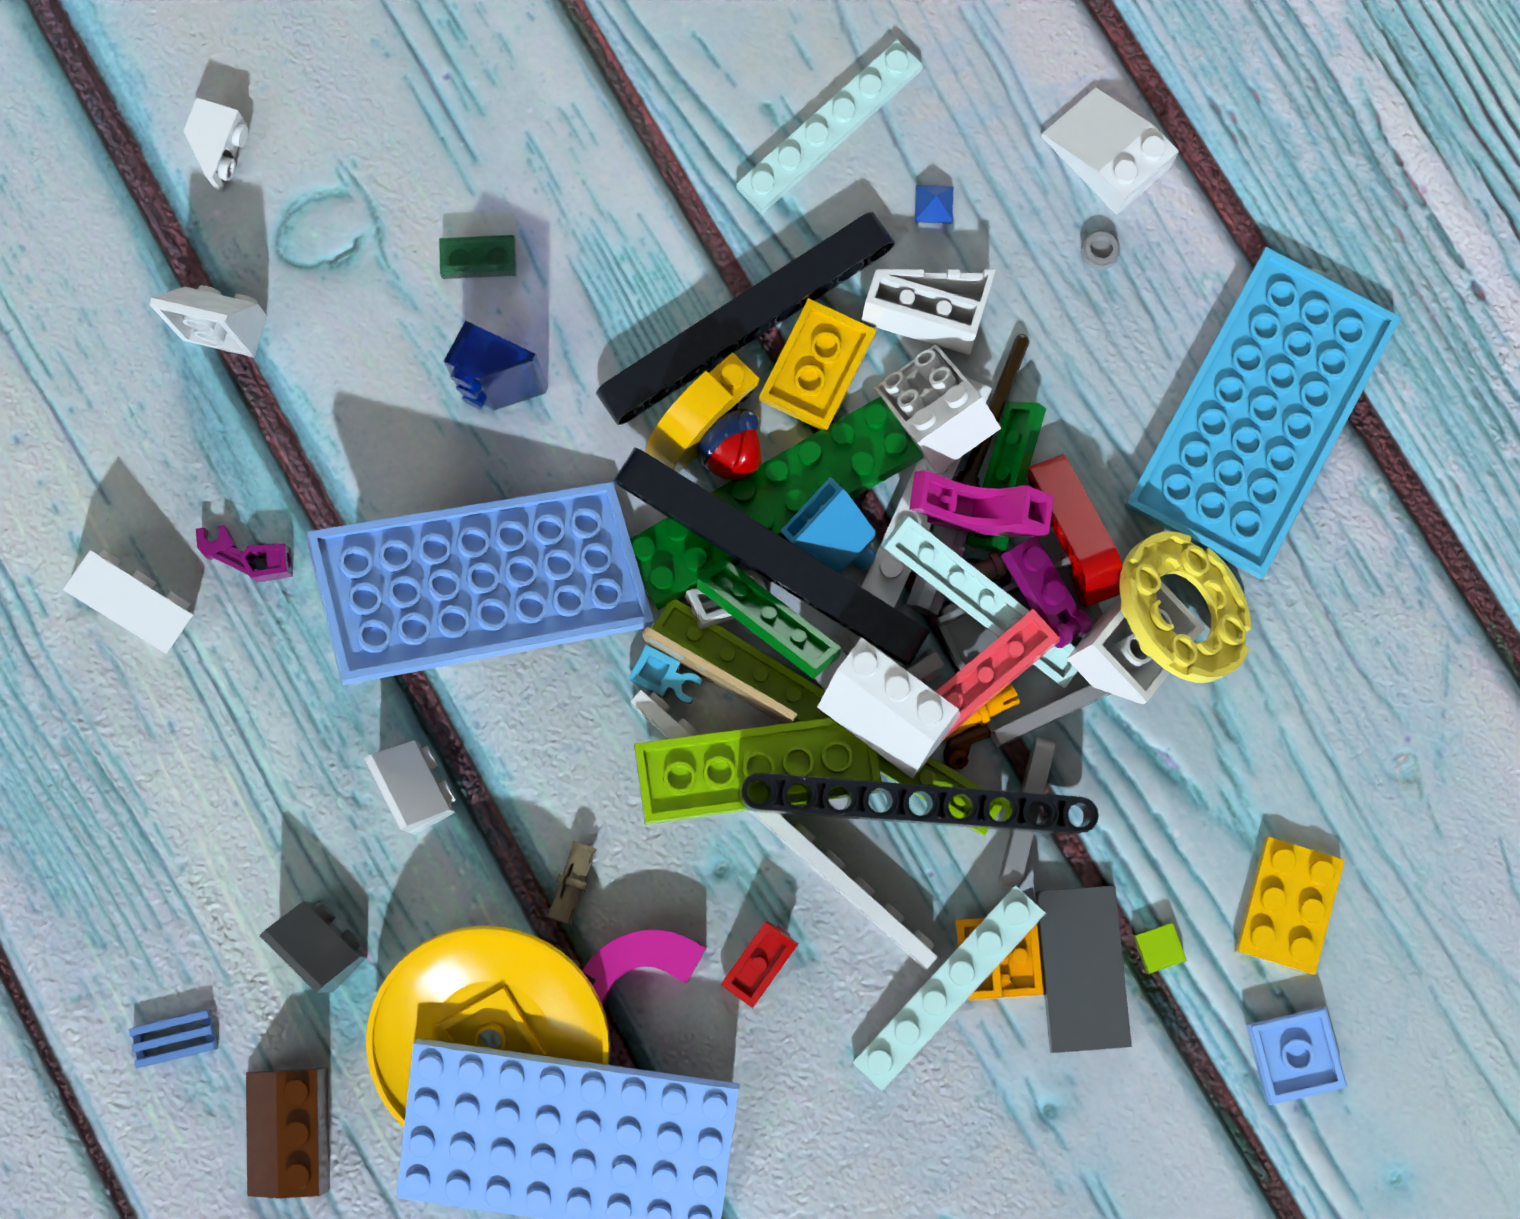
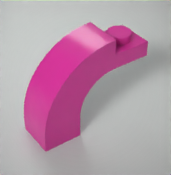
(979, 510)
(643, 948)

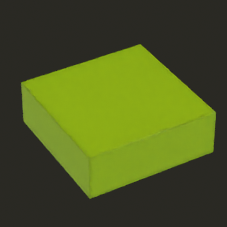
(1160, 948)

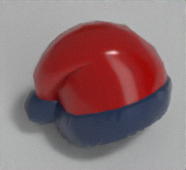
(732, 445)

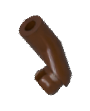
(958, 746)

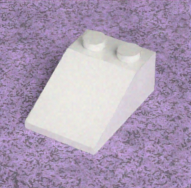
(1111, 148)
(212, 319)

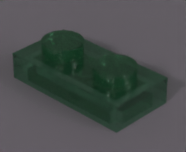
(477, 256)

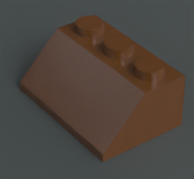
(287, 1133)

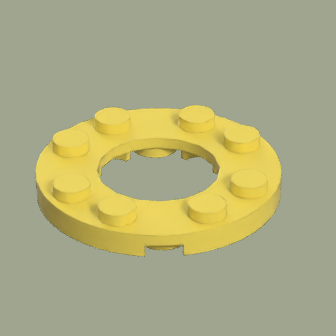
(1229, 611)

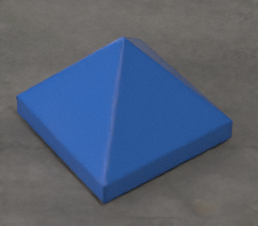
(934, 204)

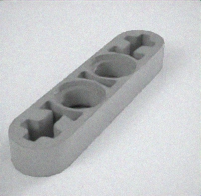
(1020, 841)

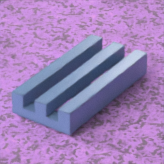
(140, 1045)

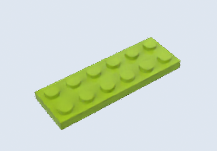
(704, 771)

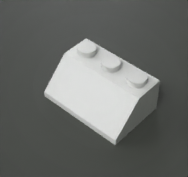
(1112, 656)
(888, 708)

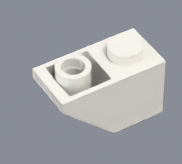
(215, 137)

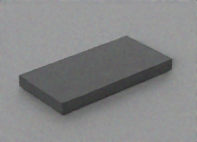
(1083, 969)

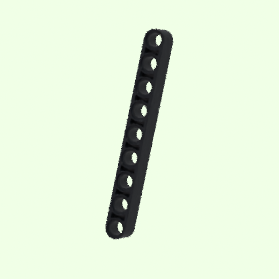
(745, 318)
(771, 556)
(937, 799)

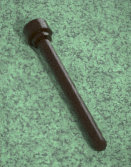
(996, 406)

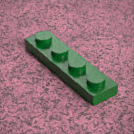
(1010, 459)
(769, 618)

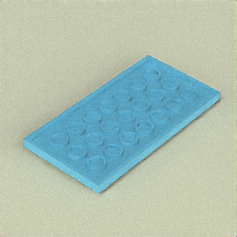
(1263, 412)

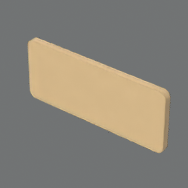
(719, 677)

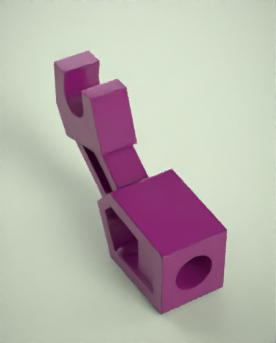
(225, 550)

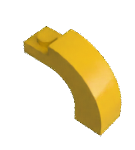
(697, 409)

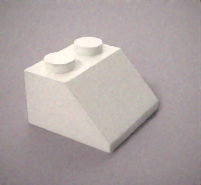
(411, 786)

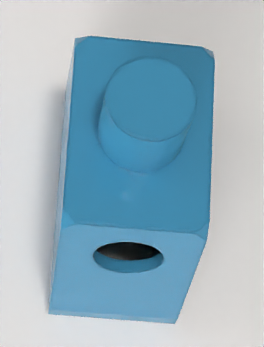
(832, 529)

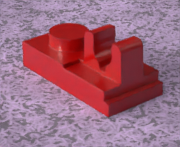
(759, 963)

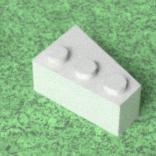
(929, 306)
(129, 600)

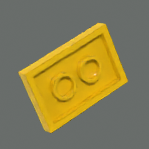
(817, 365)
(1289, 905)

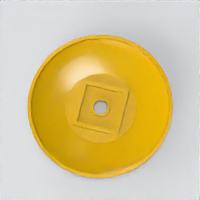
(479, 983)

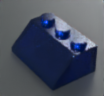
(492, 369)

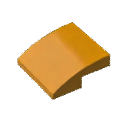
(1017, 974)

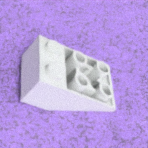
(938, 407)

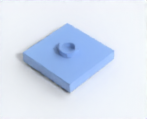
(1296, 1055)

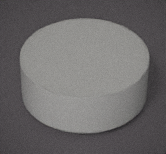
(1100, 250)

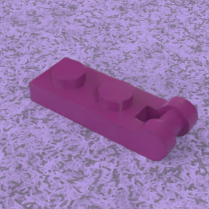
(1046, 590)

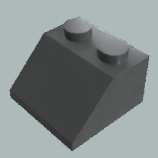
(315, 946)

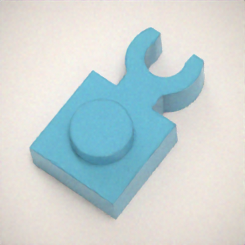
(659, 673)

